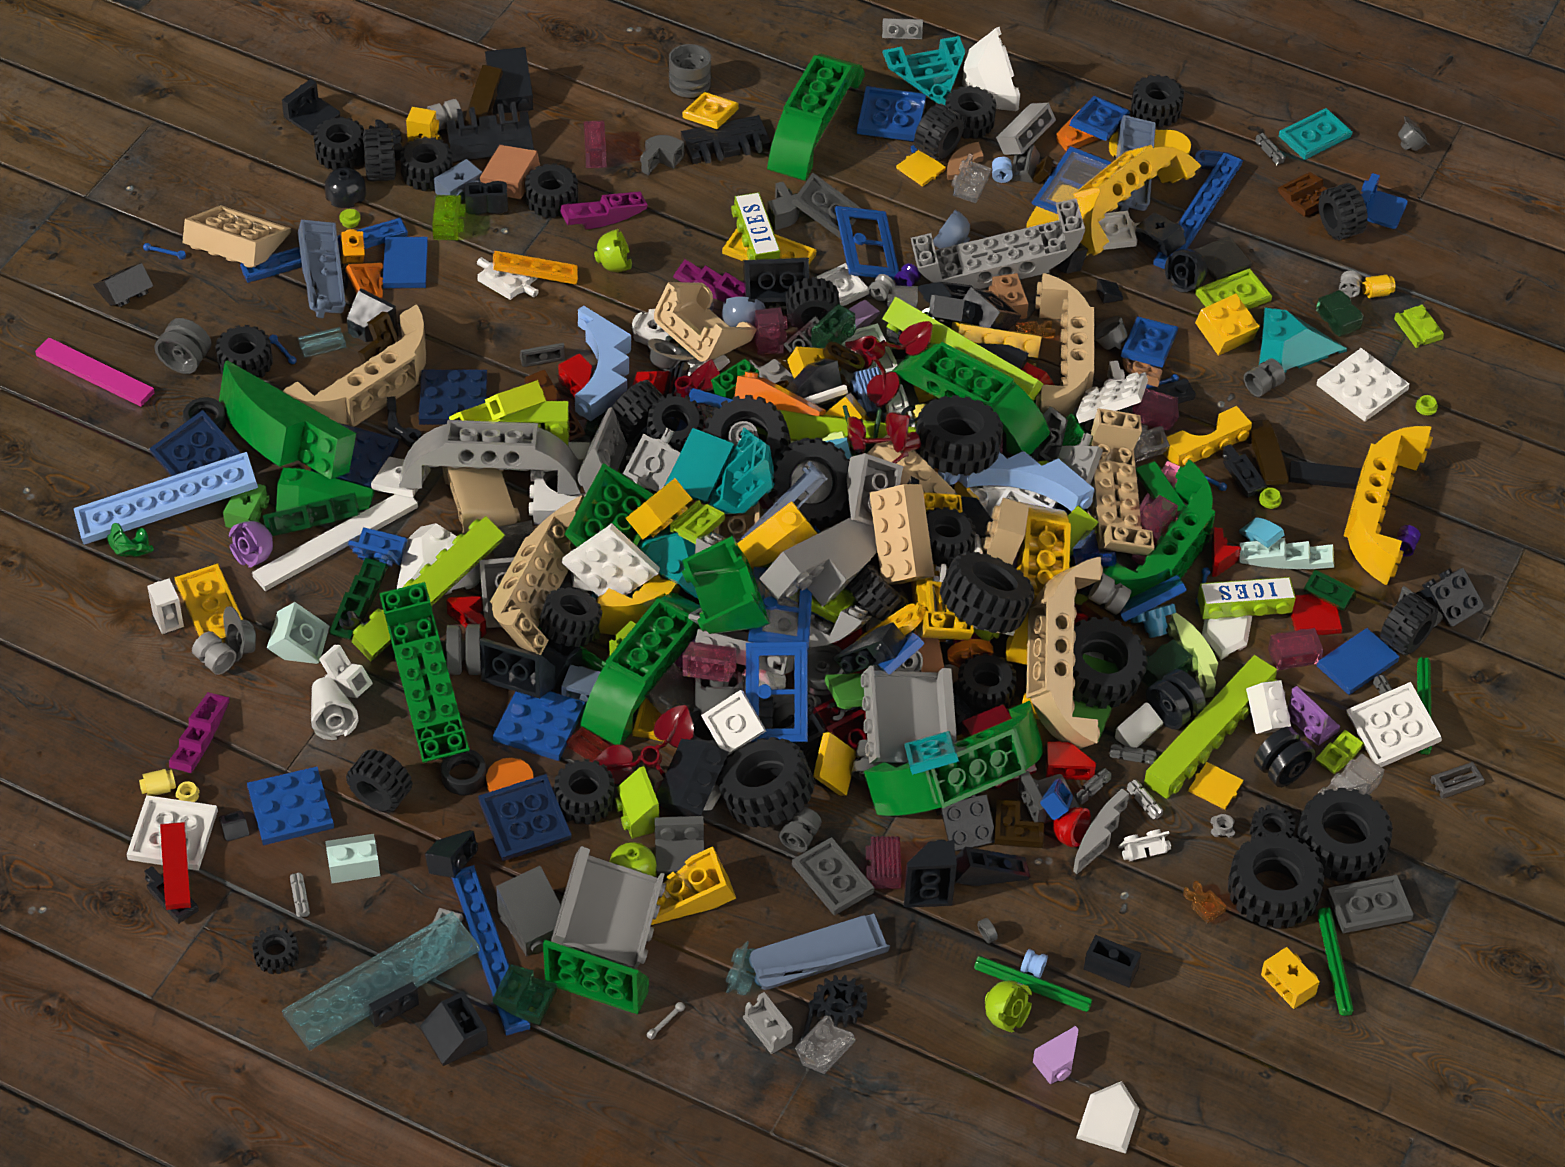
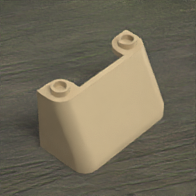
(687, 319)
(480, 495)

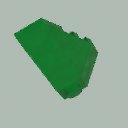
(305, 486)

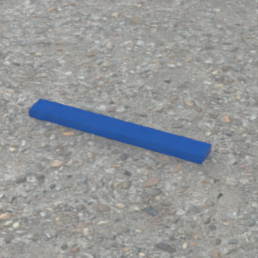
(1205, 201)
(291, 258)
(486, 935)

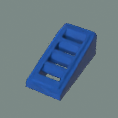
(1057, 799)

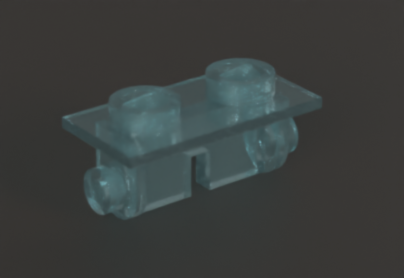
(738, 977)

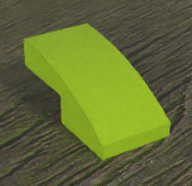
(1339, 753)

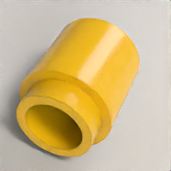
(1378, 286)

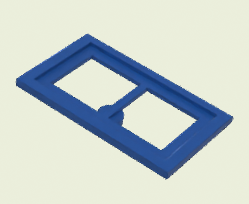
(849, 241)
(754, 691)

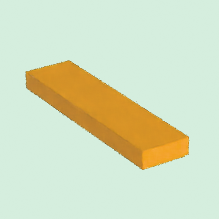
(535, 267)

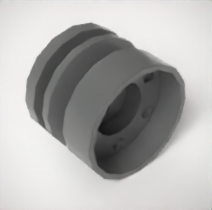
(689, 70)

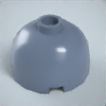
(953, 232)
(740, 310)

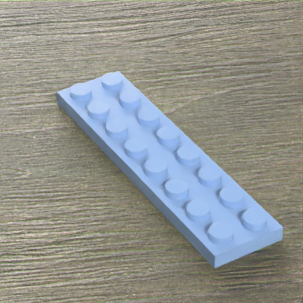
(166, 497)

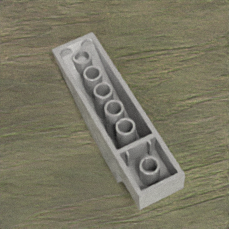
(822, 562)

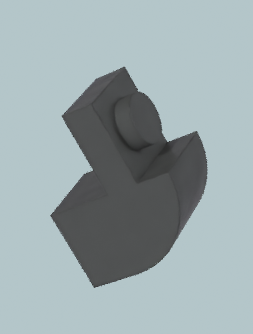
(662, 150)
(781, 210)

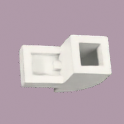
(349, 677)

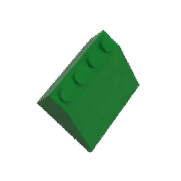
(606, 503)
(595, 977)

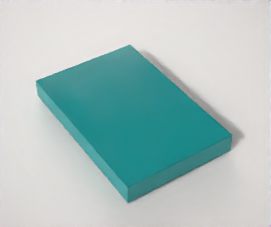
(1315, 133)
(701, 464)
(931, 752)

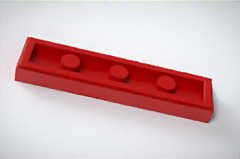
(175, 866)

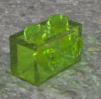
(447, 217)

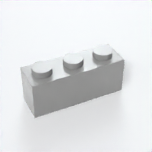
(1026, 128)

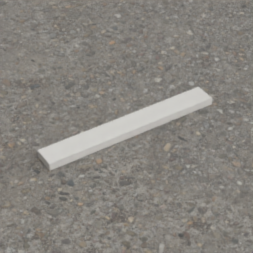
(332, 541)

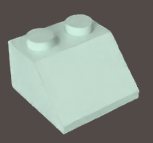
(298, 635)
(352, 858)

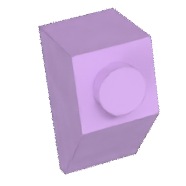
(1056, 1056)

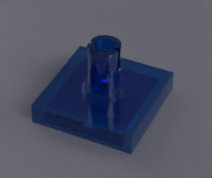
(1088, 549)

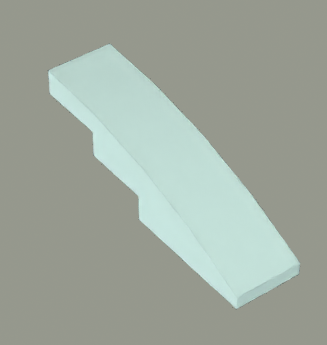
(1287, 556)

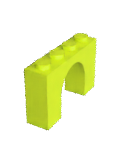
(504, 404)

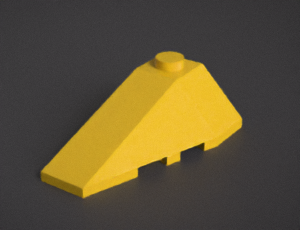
(776, 535)
(695, 887)

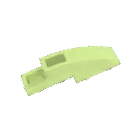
(1204, 660)

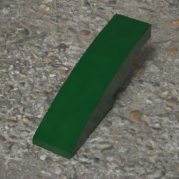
(312, 514)
(360, 595)

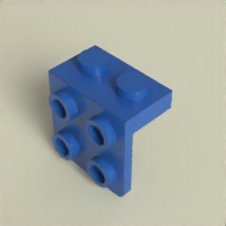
(1382, 207)
(379, 546)

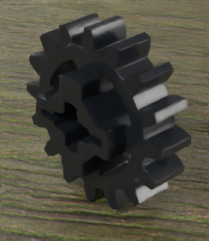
(840, 1000)

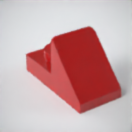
(1222, 555)
(467, 611)

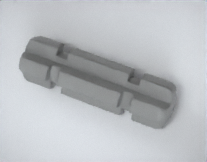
(1145, 799)
(299, 895)

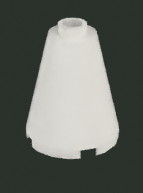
(331, 710)

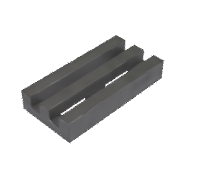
(1459, 783)

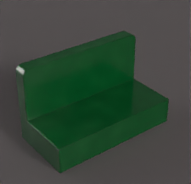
(1330, 590)

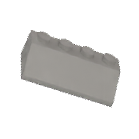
(606, 447)

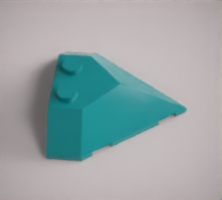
(931, 70)
(1293, 340)
(745, 476)
(667, 552)

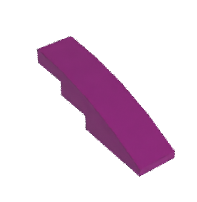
(721, 286)
(199, 733)

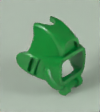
(124, 546)

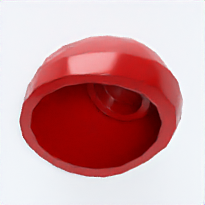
(1072, 826)

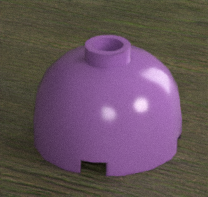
(250, 543)

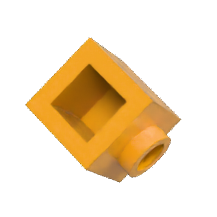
(352, 246)

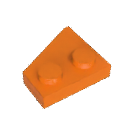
(1070, 136)
(366, 277)

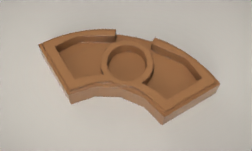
(960, 154)
(1152, 373)

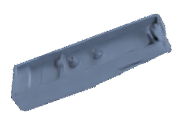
(1134, 134)
(321, 266)
(808, 482)
(817, 951)

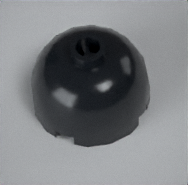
(345, 187)
(1186, 270)

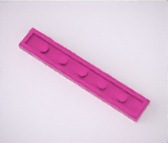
(95, 372)

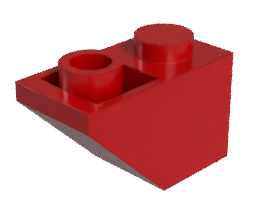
(575, 373)

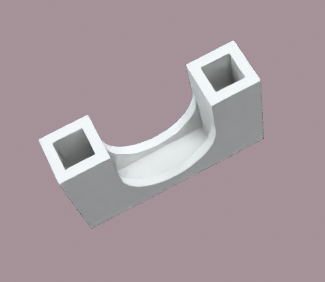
(545, 499)

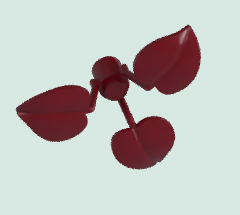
(699, 379)
(885, 387)
(896, 428)
(669, 728)

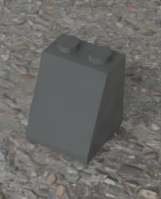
(529, 909)

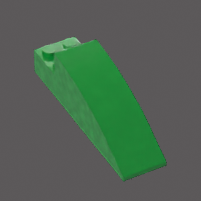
(283, 426)

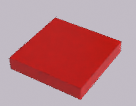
(1315, 613)

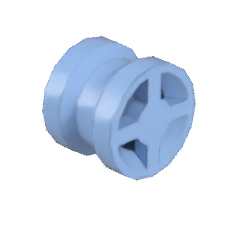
(1002, 169)
(1034, 963)

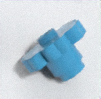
(1155, 620)

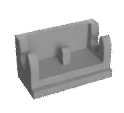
(768, 1024)

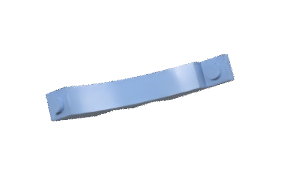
(610, 348)
(1022, 471)

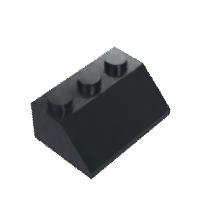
(771, 278)
(516, 669)
(691, 777)
(931, 876)

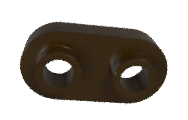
(846, 357)

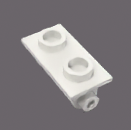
(1136, 846)

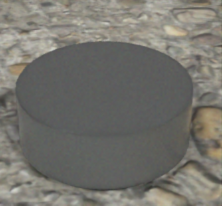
(987, 930)

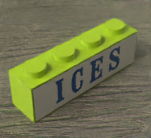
(755, 227)
(1246, 598)

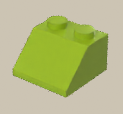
(637, 804)

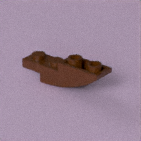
(551, 394)

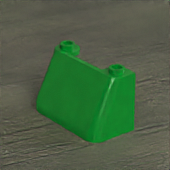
(725, 589)

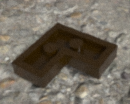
(383, 336)
(1012, 831)

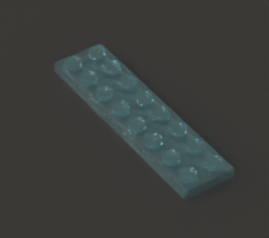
(347, 997)

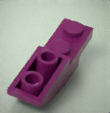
(608, 211)

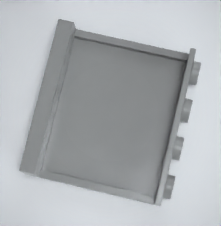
(905, 709)
(608, 910)

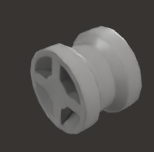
(1350, 283)
(881, 287)

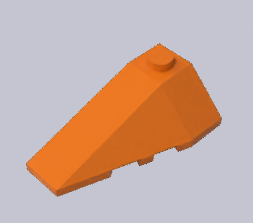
(783, 399)

